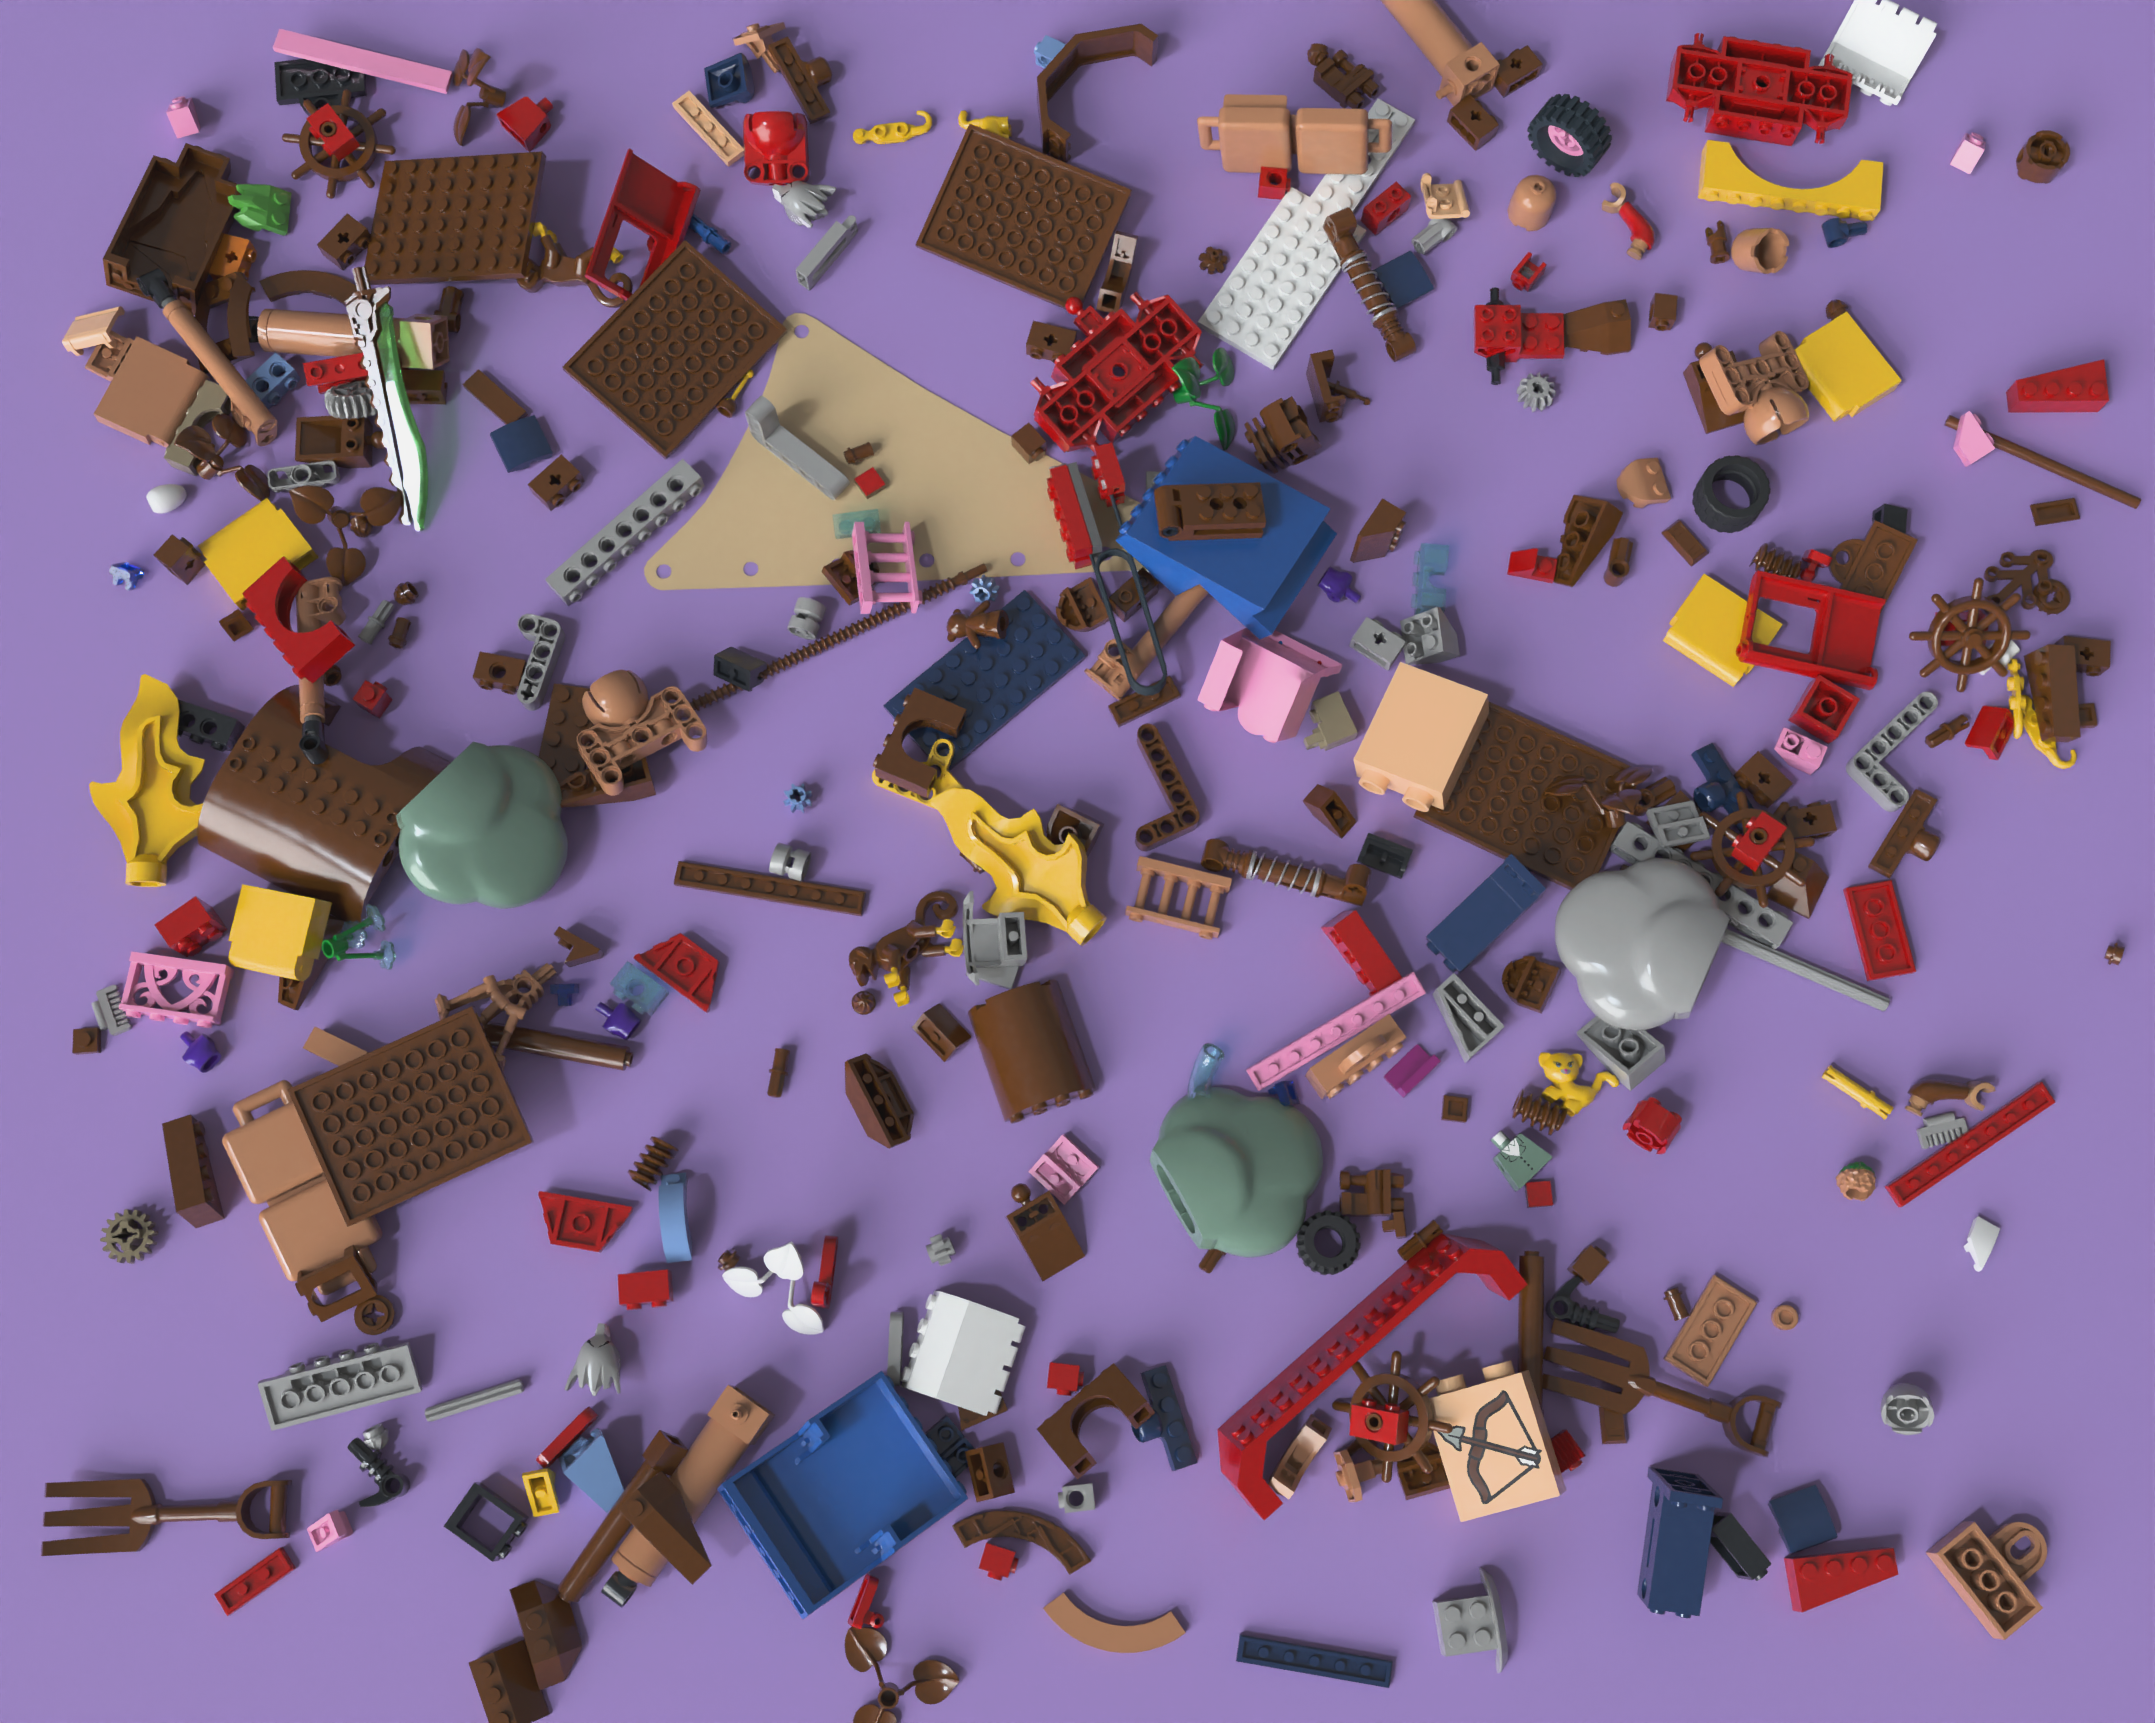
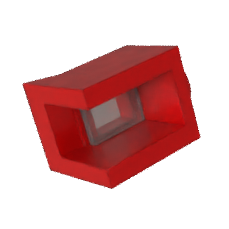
(1526, 273)

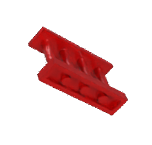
(336, 371)

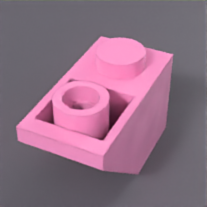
(183, 117)
(1968, 152)
(1970, 439)
(1800, 751)

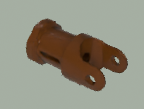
(1717, 244)

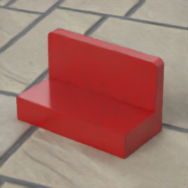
(1991, 731)

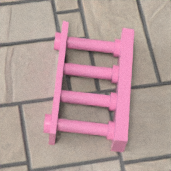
(866, 578)

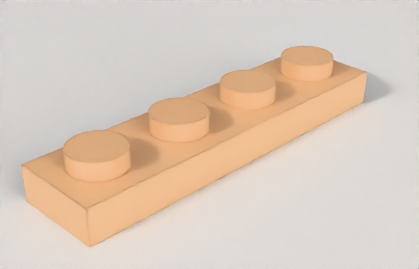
(708, 128)

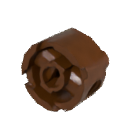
(2042, 157)

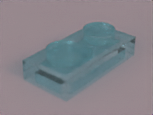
(844, 522)

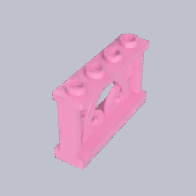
(153, 966)

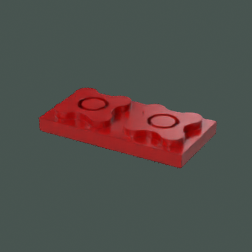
(1879, 930)

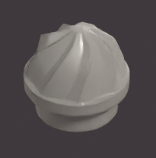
(376, 1437)

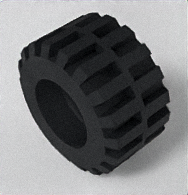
(1347, 1233)

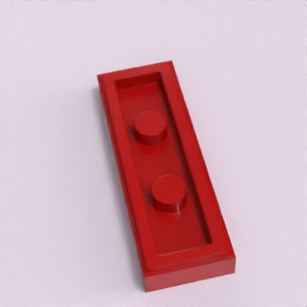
(255, 1581)

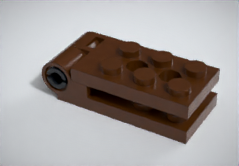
(1210, 511)

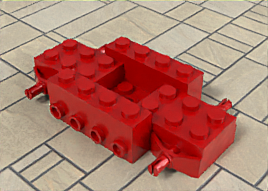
(1742, 109)
(1095, 399)

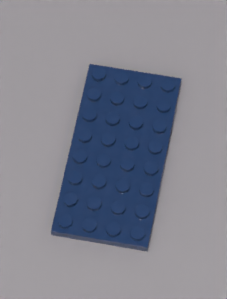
(994, 679)

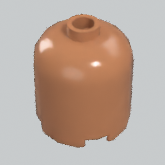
(1532, 202)
(1760, 250)

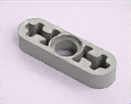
(895, 1347)

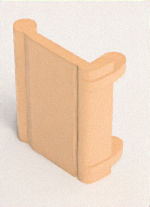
(1444, 199)
(92, 330)

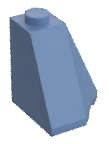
(592, 1469)

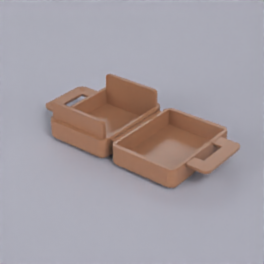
(1265, 134)
(283, 1170)

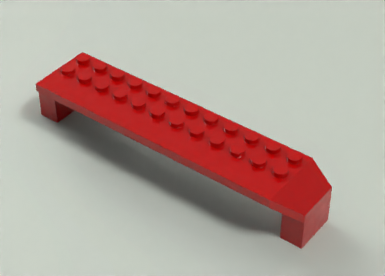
(1246, 1432)

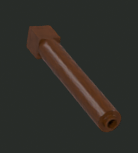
(562, 1046)
(1531, 1320)
(663, 1455)

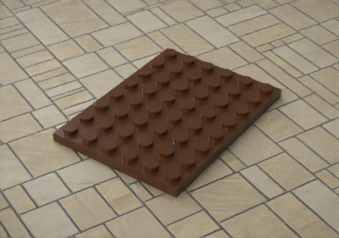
(455, 218)
(1023, 218)
(675, 349)
(1504, 806)
(410, 1116)

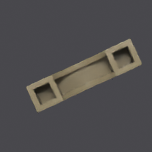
(209, 402)

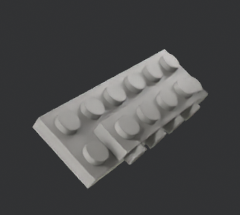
(339, 1384)

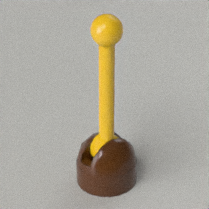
(727, 406)

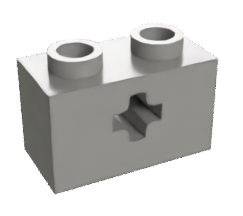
(1381, 654)

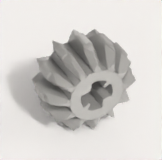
(1536, 400)

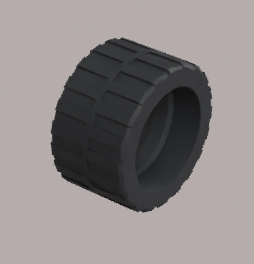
(1746, 474)

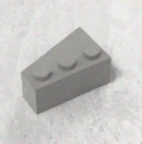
(1466, 1016)

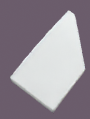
(1981, 1241)

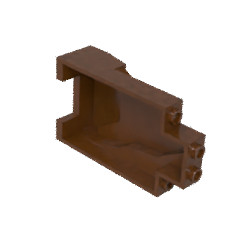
(174, 224)

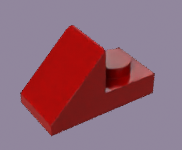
(1532, 566)

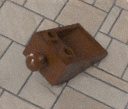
(1707, 407)
(334, 440)
(1045, 1236)

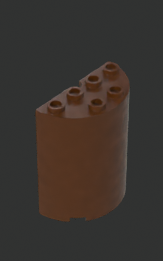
(1031, 1050)

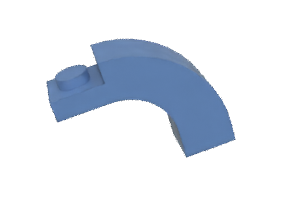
(674, 1218)

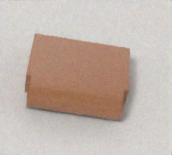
(150, 394)

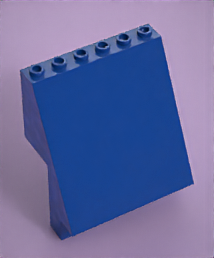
(1249, 575)
(842, 1493)

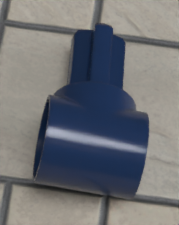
(1838, 231)

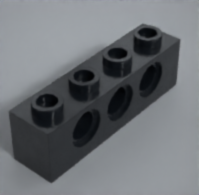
(227, 732)

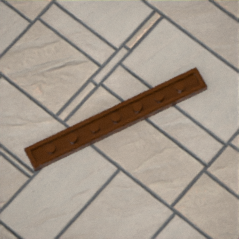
(769, 888)

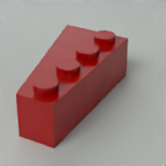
(2064, 390)
(1361, 951)
(1829, 1576)

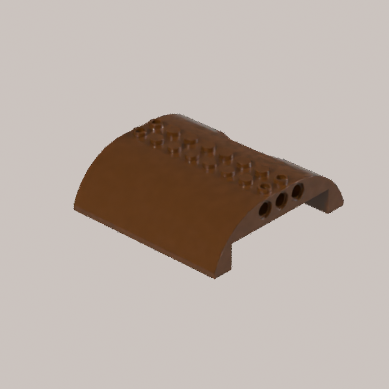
(308, 825)

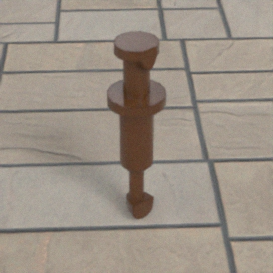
(1349, 393)

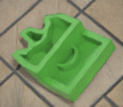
(262, 207)

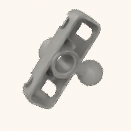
(295, 473)

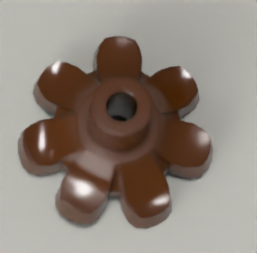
(1212, 260)

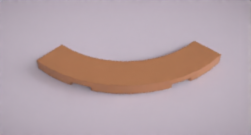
(1109, 1636)

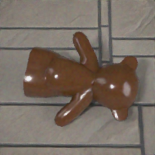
(978, 623)

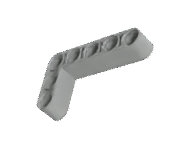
(768, 432)
(1885, 744)

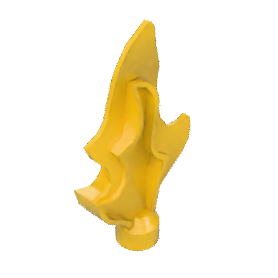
(152, 794)
(1024, 864)

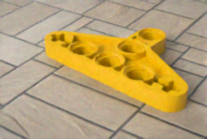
(943, 783)

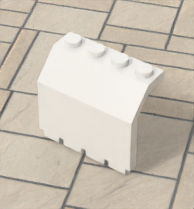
(1881, 47)
(962, 1353)

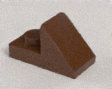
(582, 950)

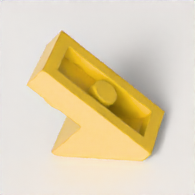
(541, 1491)

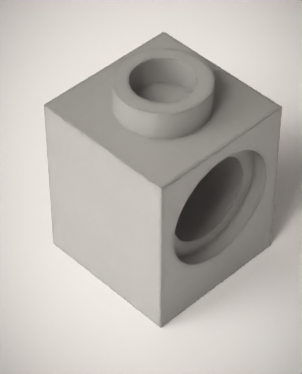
(1087, 1504)

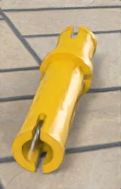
(1856, 1091)

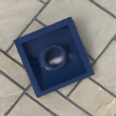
(729, 81)

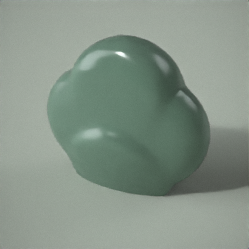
(486, 829)
(1238, 1170)

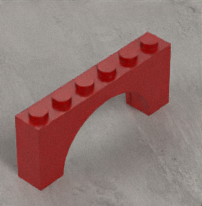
(272, 600)

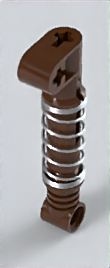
(1340, 230)
(1317, 882)

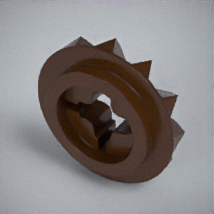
(2060, 600)
(367, 1324)

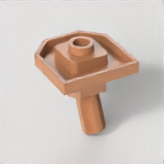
(758, 40)
(1350, 1474)

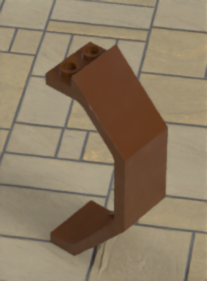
(1084, 50)

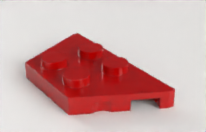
(683, 968)
(581, 1221)

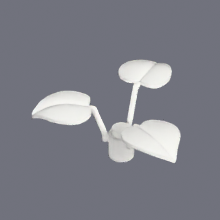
(787, 1265)

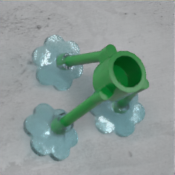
(354, 936)

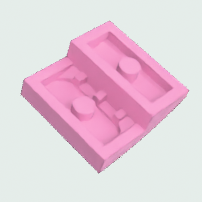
(1064, 1169)

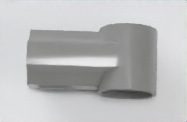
(1434, 233)

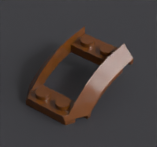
(237, 292)

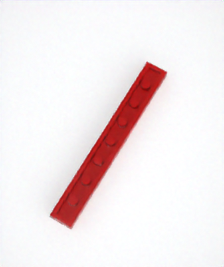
(1969, 1144)

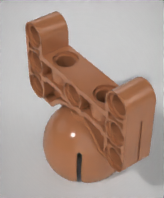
(1761, 387)
(626, 718)

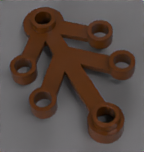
(2021, 577)

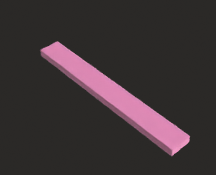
(363, 61)
(1335, 1031)

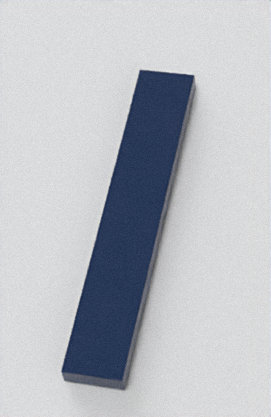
(1314, 1661)

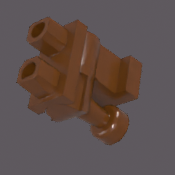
(1348, 87)
(1376, 1196)

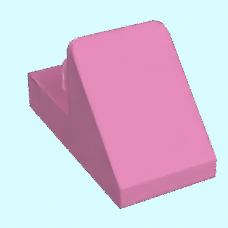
(330, 1530)

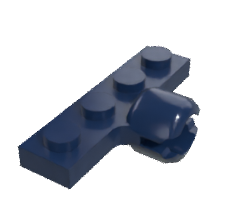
(1720, 786)
(1167, 1421)

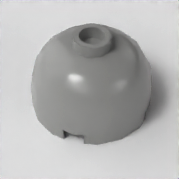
(1907, 1409)

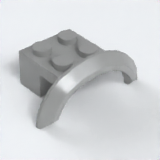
(992, 940)
(1473, 1624)

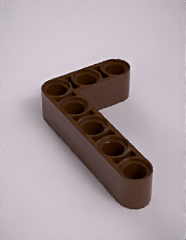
(1168, 789)

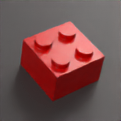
(1823, 709)
(191, 927)

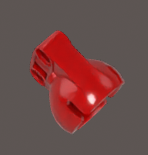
(775, 145)

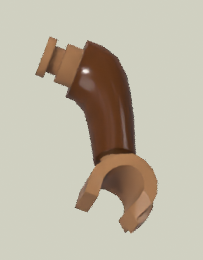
(1932, 1090)

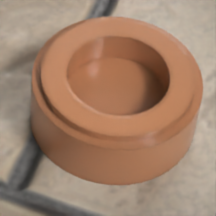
(1784, 1317)

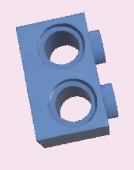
(268, 377)

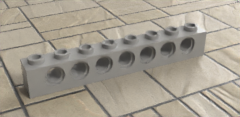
(628, 520)
(1748, 923)

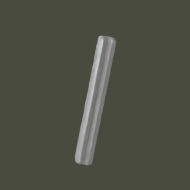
(474, 1400)

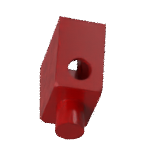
(526, 121)

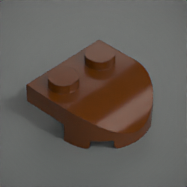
(843, 576)
(1082, 607)
(1530, 982)
(1415, 1481)

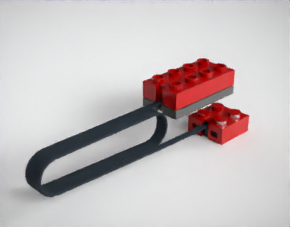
(1083, 538)

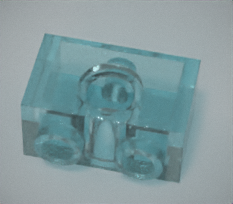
(628, 979)

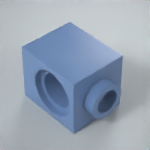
(1047, 50)

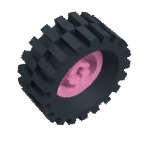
(1569, 135)

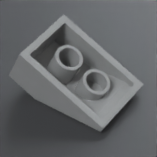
(1623, 1052)

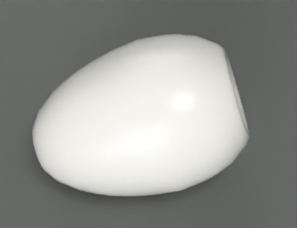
(166, 497)

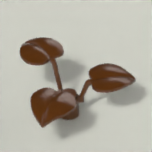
(488, 93)
(198, 443)
(313, 504)
(1611, 805)
(932, 1677)

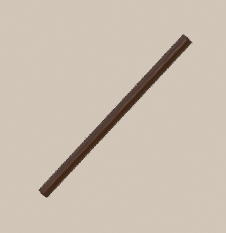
(2056, 468)

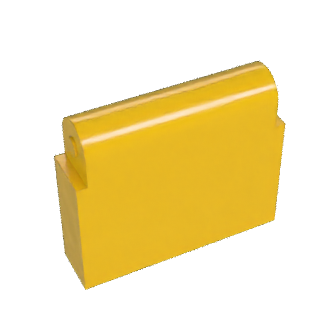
(1845, 368)
(252, 546)
(1711, 628)
(277, 932)

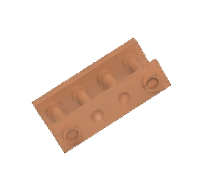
(1195, 880)

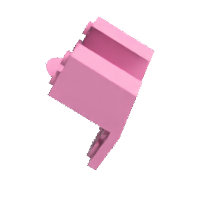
(1266, 680)

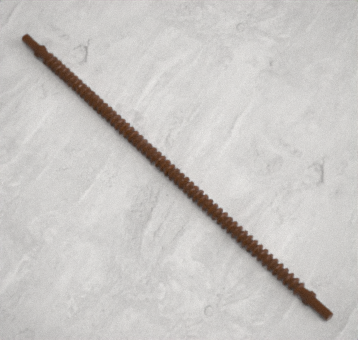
(960, 579)

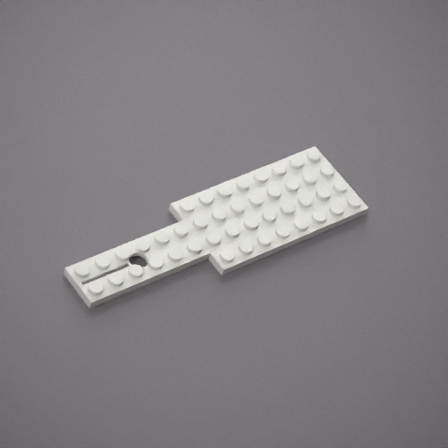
(1293, 259)

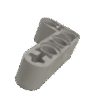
(535, 664)

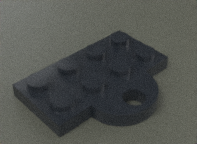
(316, 82)

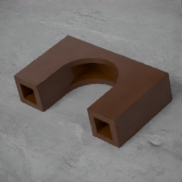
(919, 711)
(1106, 1390)

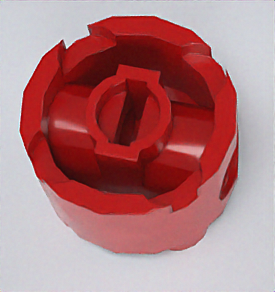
(1652, 1125)

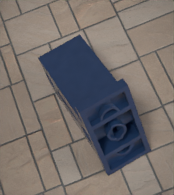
(1485, 915)
(1677, 1542)

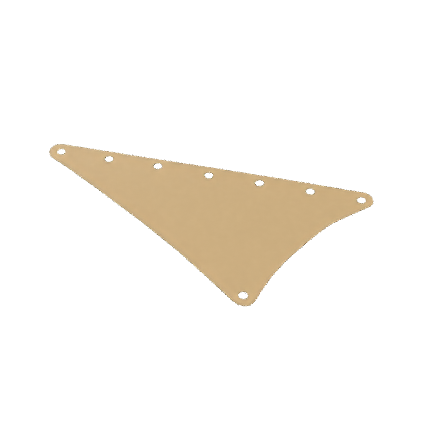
(941, 468)

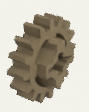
(131, 1247)

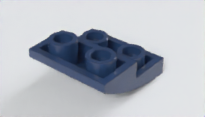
(1403, 279)
(521, 443)
(950, 1444)
(1803, 1519)

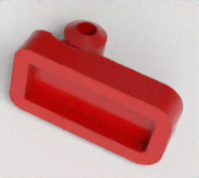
(1815, 559)
(860, 1612)

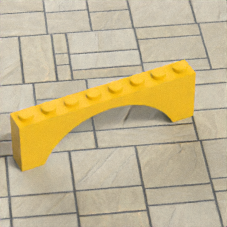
(1730, 181)

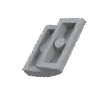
(1677, 824)

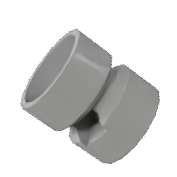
(806, 620)
(782, 859)

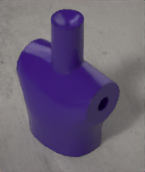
(1337, 584)
(620, 1020)
(201, 1052)

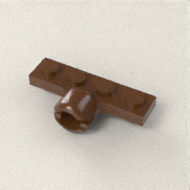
(803, 78)
(1907, 836)

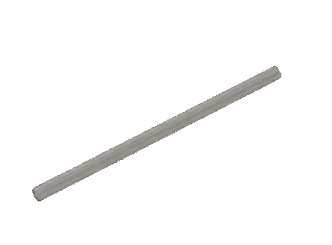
(1805, 970)

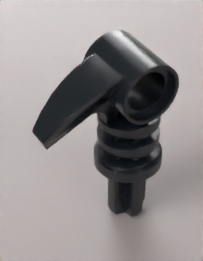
(1574, 1312)
(383, 1474)

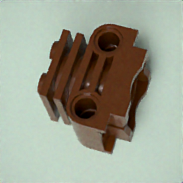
(1284, 435)

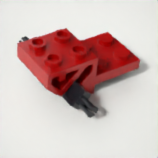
(1508, 335)

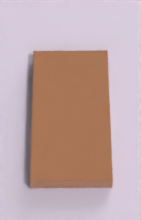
(1710, 1330)

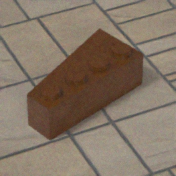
(2054, 692)
(191, 1172)

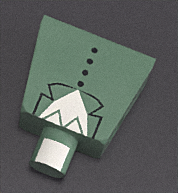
(1518, 1158)

